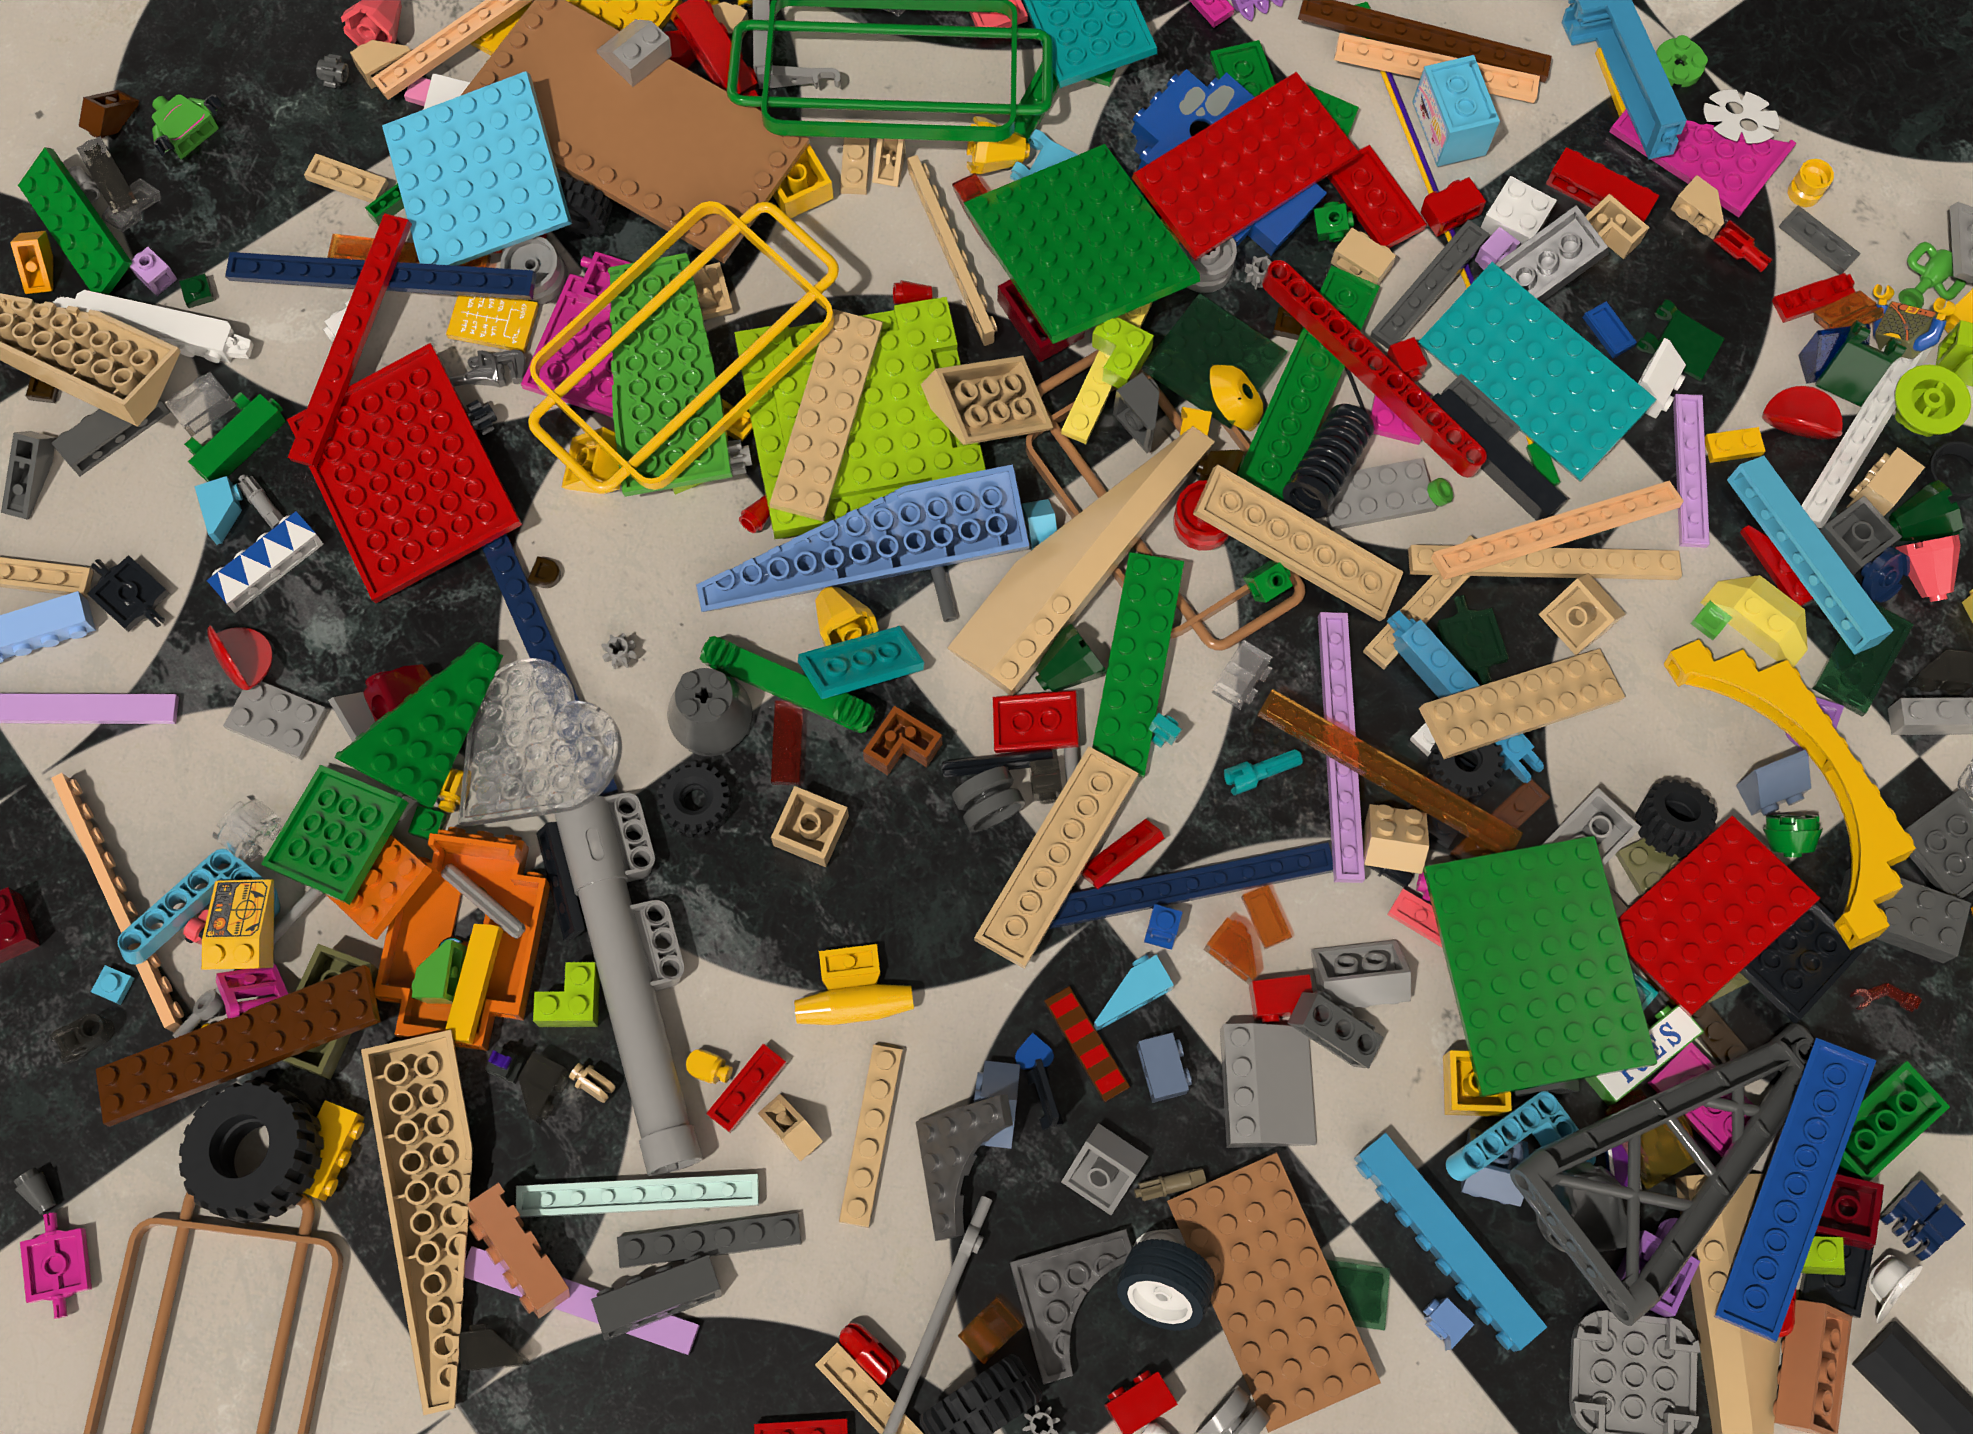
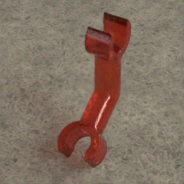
(1906, 1000)

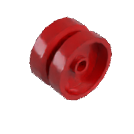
(1191, 529)

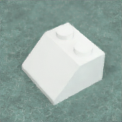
(1662, 376)

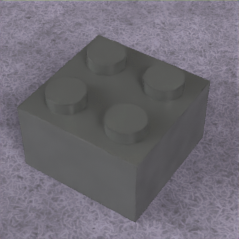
(1859, 534)

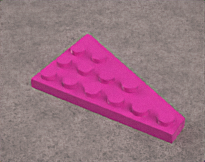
(1728, 165)

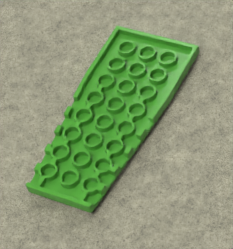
(659, 374)

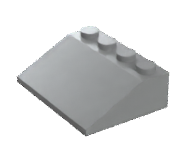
(1266, 1086)

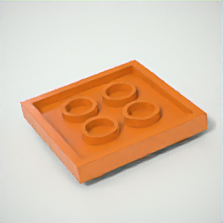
(386, 887)

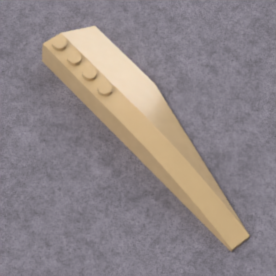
(86, 355)
(1069, 567)
(1736, 1363)

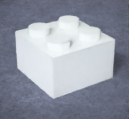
(1519, 211)

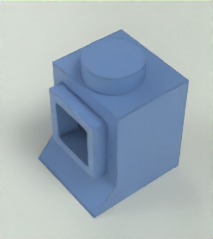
(1446, 1322)

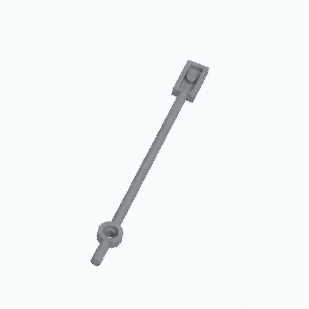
(211, 1002)
(970, 1243)

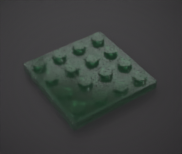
(1208, 338)

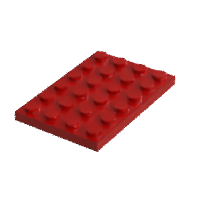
(1713, 915)

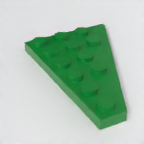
(423, 735)

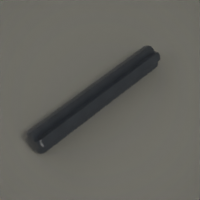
(980, 764)

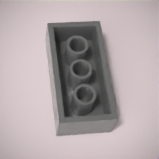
(1919, 919)

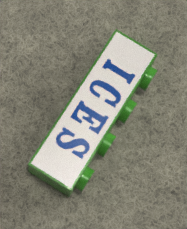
(1668, 1036)

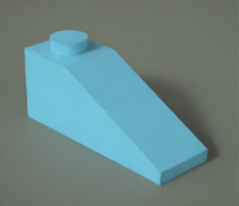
(1140, 986)

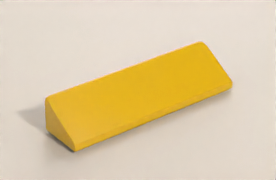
(474, 982)

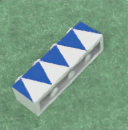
(265, 561)

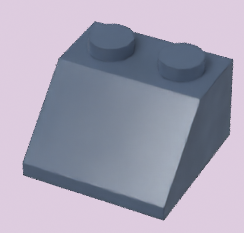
(1776, 784)
(1494, 1179)

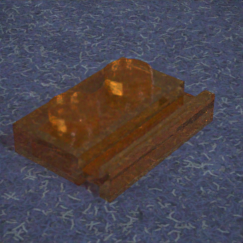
(1847, 311)

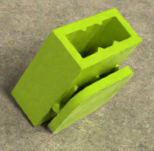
(1957, 352)

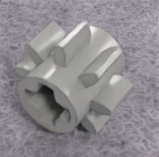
(1258, 265)
(739, 456)
(615, 645)
(1038, 1415)

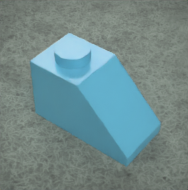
(219, 506)

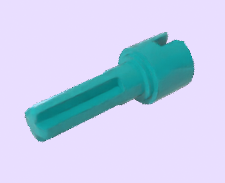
(1246, 775)

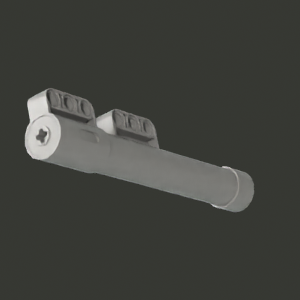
(631, 968)

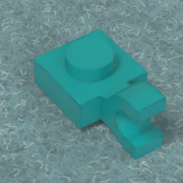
(1165, 730)

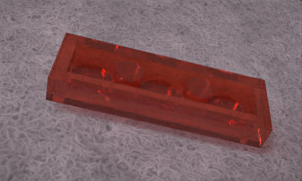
(787, 744)

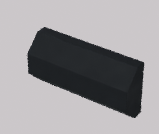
(1916, 1384)

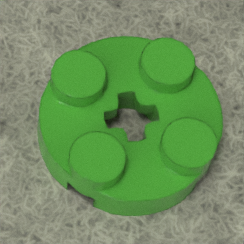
(1689, 53)

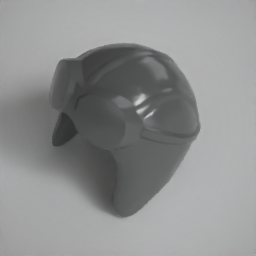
(1597, 1215)

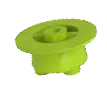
(1931, 400)

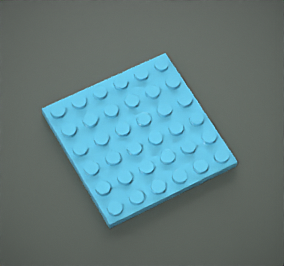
(477, 173)

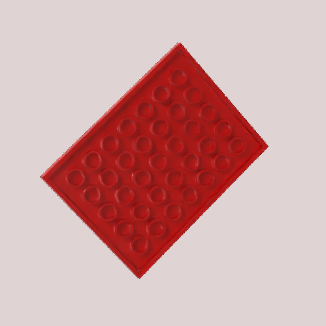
(409, 475)

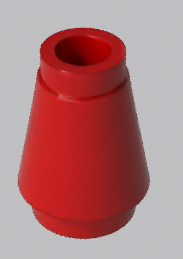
(910, 292)
(755, 515)

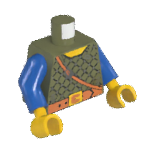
(1911, 325)

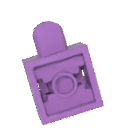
(1648, 1244)

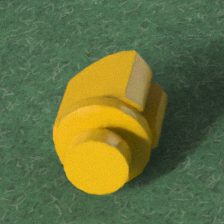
(451, 791)
(708, 1067)

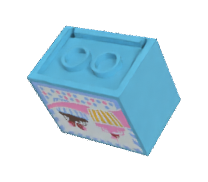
(1455, 110)

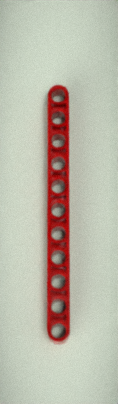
(1375, 380)

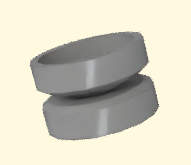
(544, 260)
(1214, 267)
(1227, 1416)

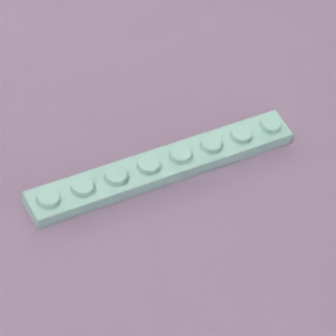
(637, 1195)

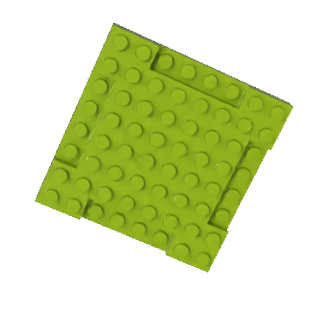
(894, 432)

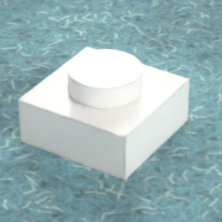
(1423, 739)

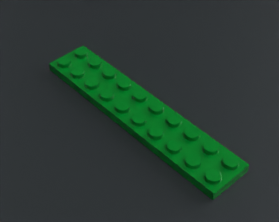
(1303, 391)

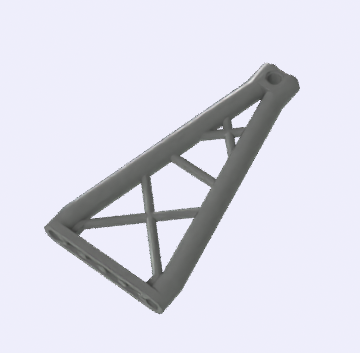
(1543, 1168)

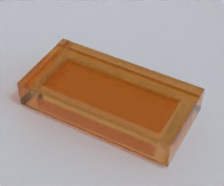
(1266, 917)

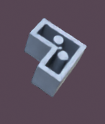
(994, 1081)

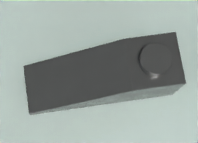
(27, 471)

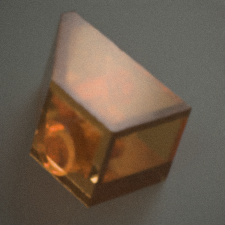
(1233, 949)

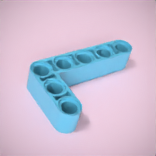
(185, 893)
(1538, 1115)

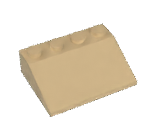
(987, 400)

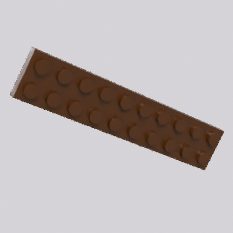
(237, 1045)

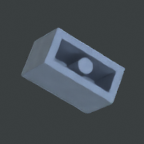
(1163, 1067)

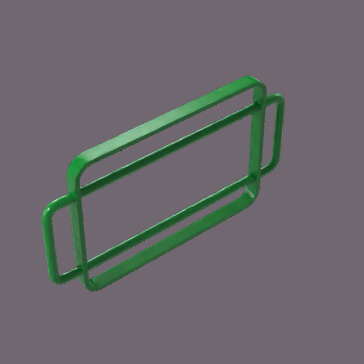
(888, 130)

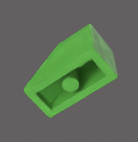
(439, 974)

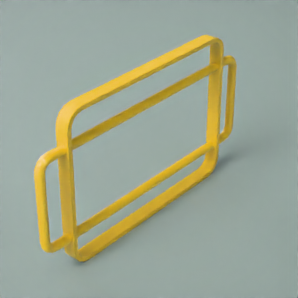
(813, 293)

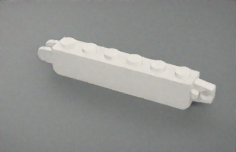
(187, 331)

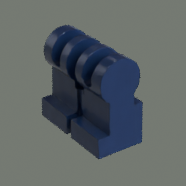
(1936, 1221)

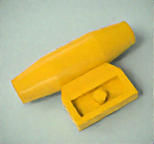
(852, 990)

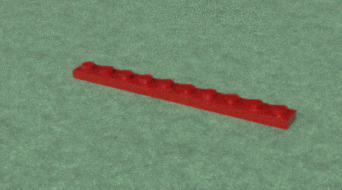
(349, 340)

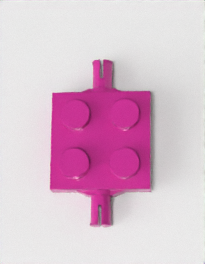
(55, 1265)

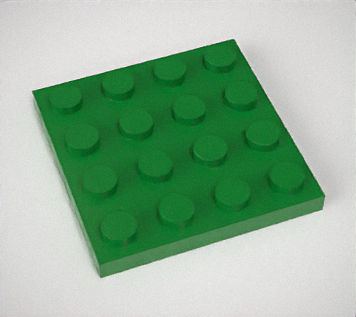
(335, 834)

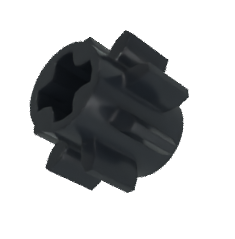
(481, 416)

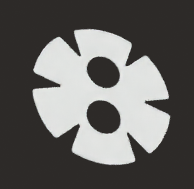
(1752, 109)

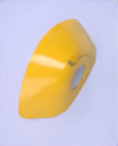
(1226, 389)

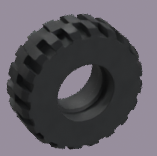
(216, 1134)

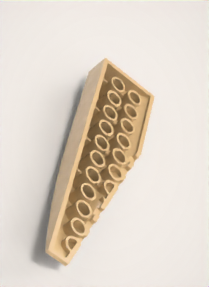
(427, 1187)

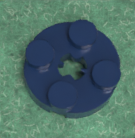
(1884, 574)

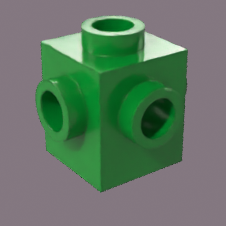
(1333, 221)

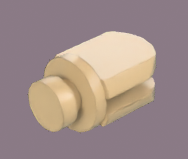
(590, 1074)

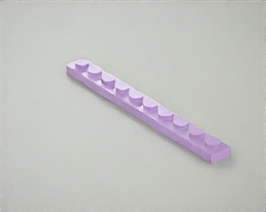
(1342, 781)

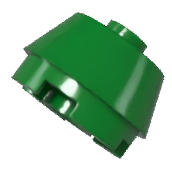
(1792, 834)

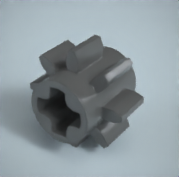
(332, 70)

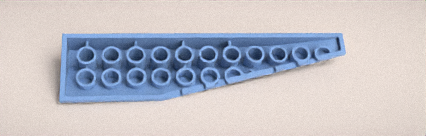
(892, 536)

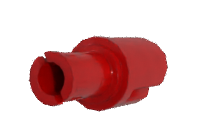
(1741, 245)

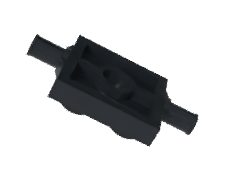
(128, 593)

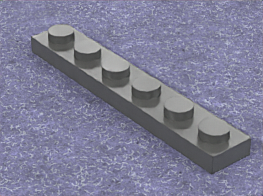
(1430, 284)
(709, 1240)

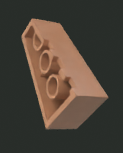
(516, 1252)

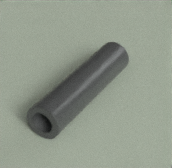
(943, 594)

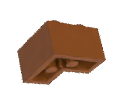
(900, 735)

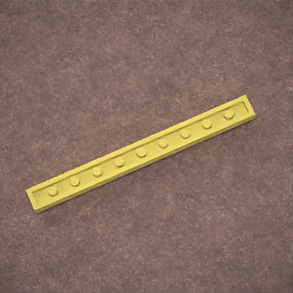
(1094, 390)

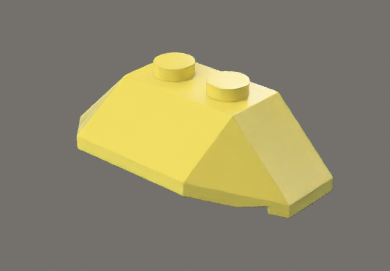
(1763, 616)

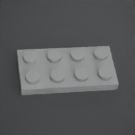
(1381, 495)

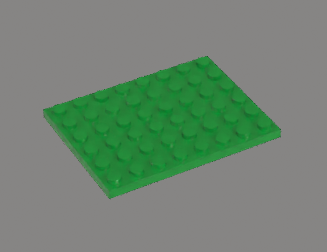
(1080, 243)
(1538, 966)

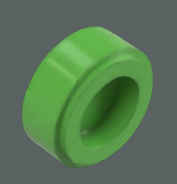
(1440, 492)

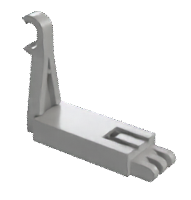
(783, 75)

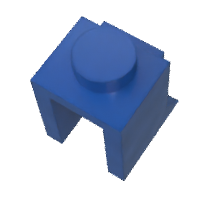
(1163, 926)

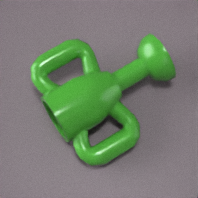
(1932, 274)

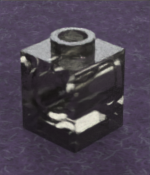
(1045, 780)

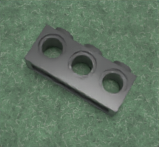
(1323, 1029)

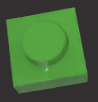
(1711, 620)

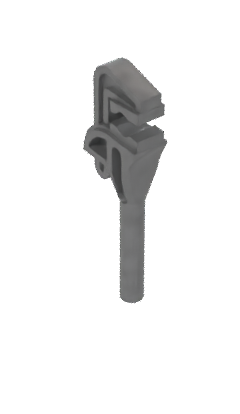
(489, 370)

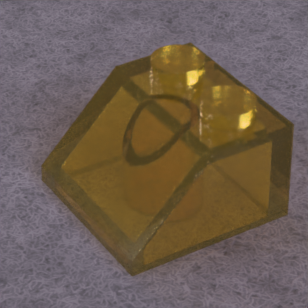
(1662, 1154)

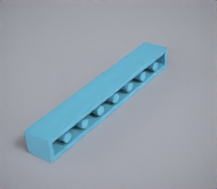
(1809, 555)

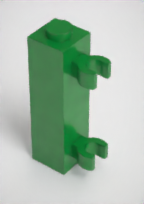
(238, 439)

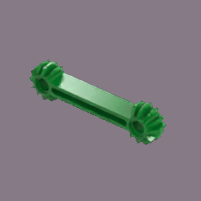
(785, 684)

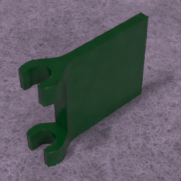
(1690, 339)
(1858, 366)

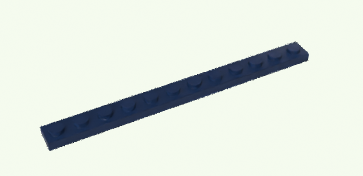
(405, 278)
(526, 611)
(1194, 884)

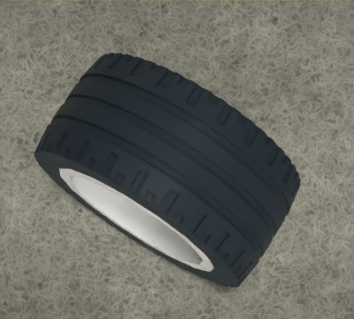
(1166, 1284)

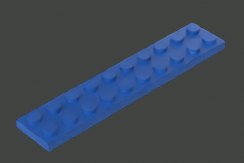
(1795, 1190)

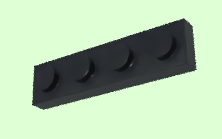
(565, 900)

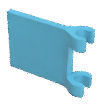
(1050, 154)

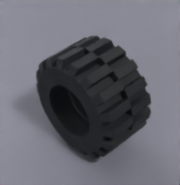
(1675, 817)

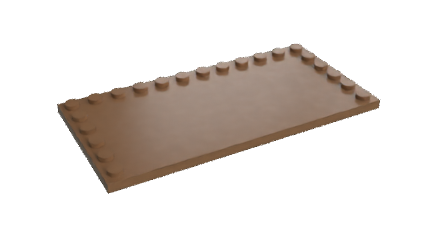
(647, 144)

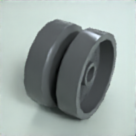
(988, 799)

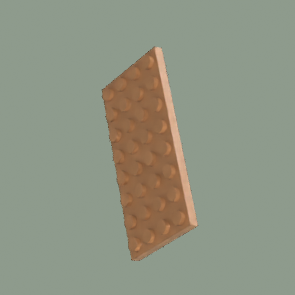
(1274, 1292)

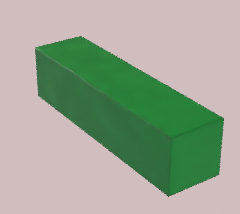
(387, 203)

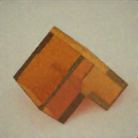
(990, 1330)

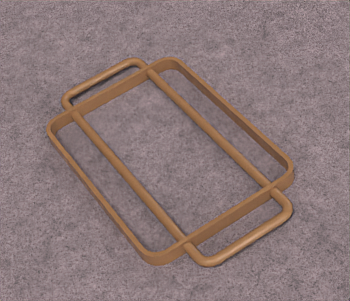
(1193, 621)
(183, 1226)

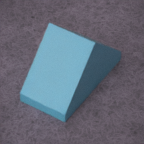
(1039, 521)

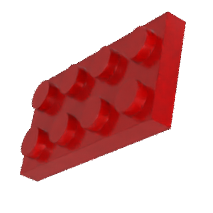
(1377, 199)

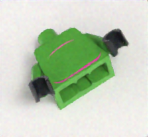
(183, 123)

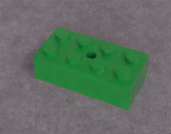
(1889, 1120)

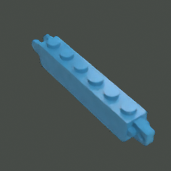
(1447, 677)

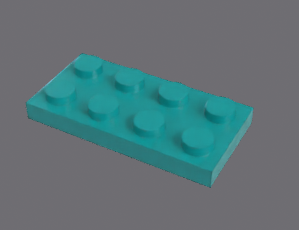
(860, 662)

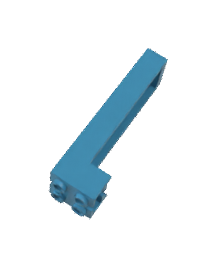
(1633, 69)

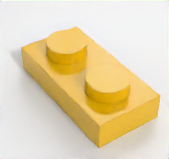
(1734, 444)

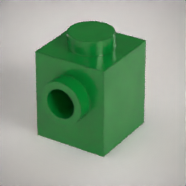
(1268, 581)

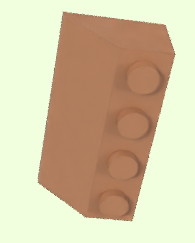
(1813, 1369)

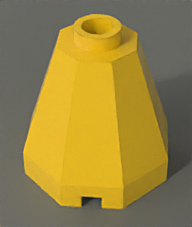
(995, 155)
(842, 616)

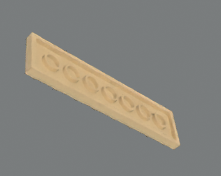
(826, 416)
(1298, 542)
(1521, 703)
(1056, 857)

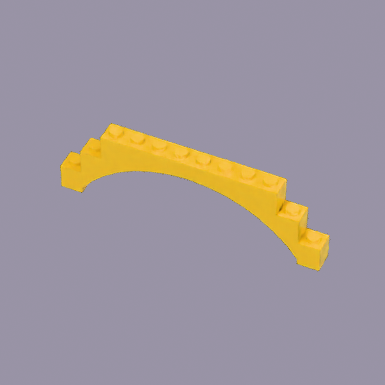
(1872, 826)

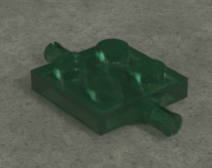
(1473, 639)

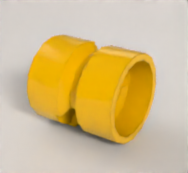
(1810, 183)

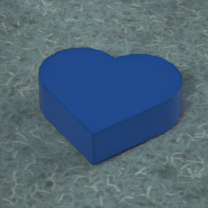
(1032, 1050)

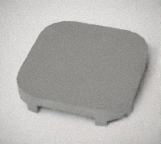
(1633, 1376)

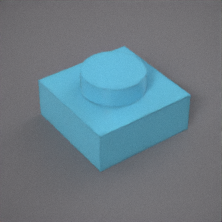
(112, 985)

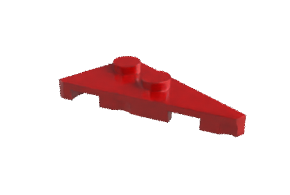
(1776, 566)

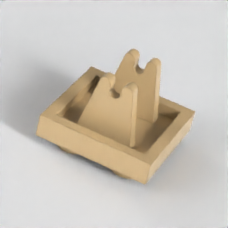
(712, 291)

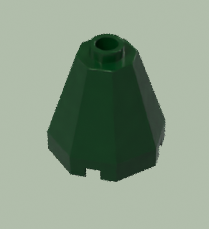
(1928, 515)
(1068, 662)

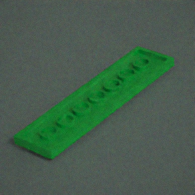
(1138, 659)

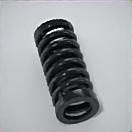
(1328, 460)

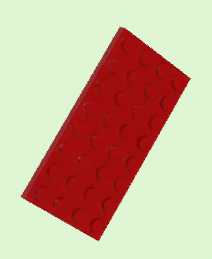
(1245, 165)

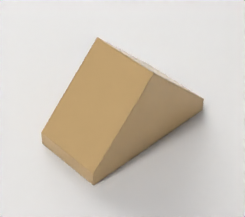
(889, 161)

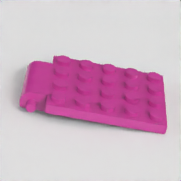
(595, 389)

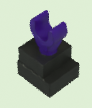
(505, 1064)

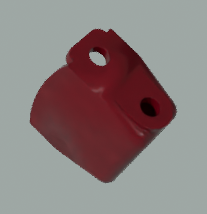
(390, 688)

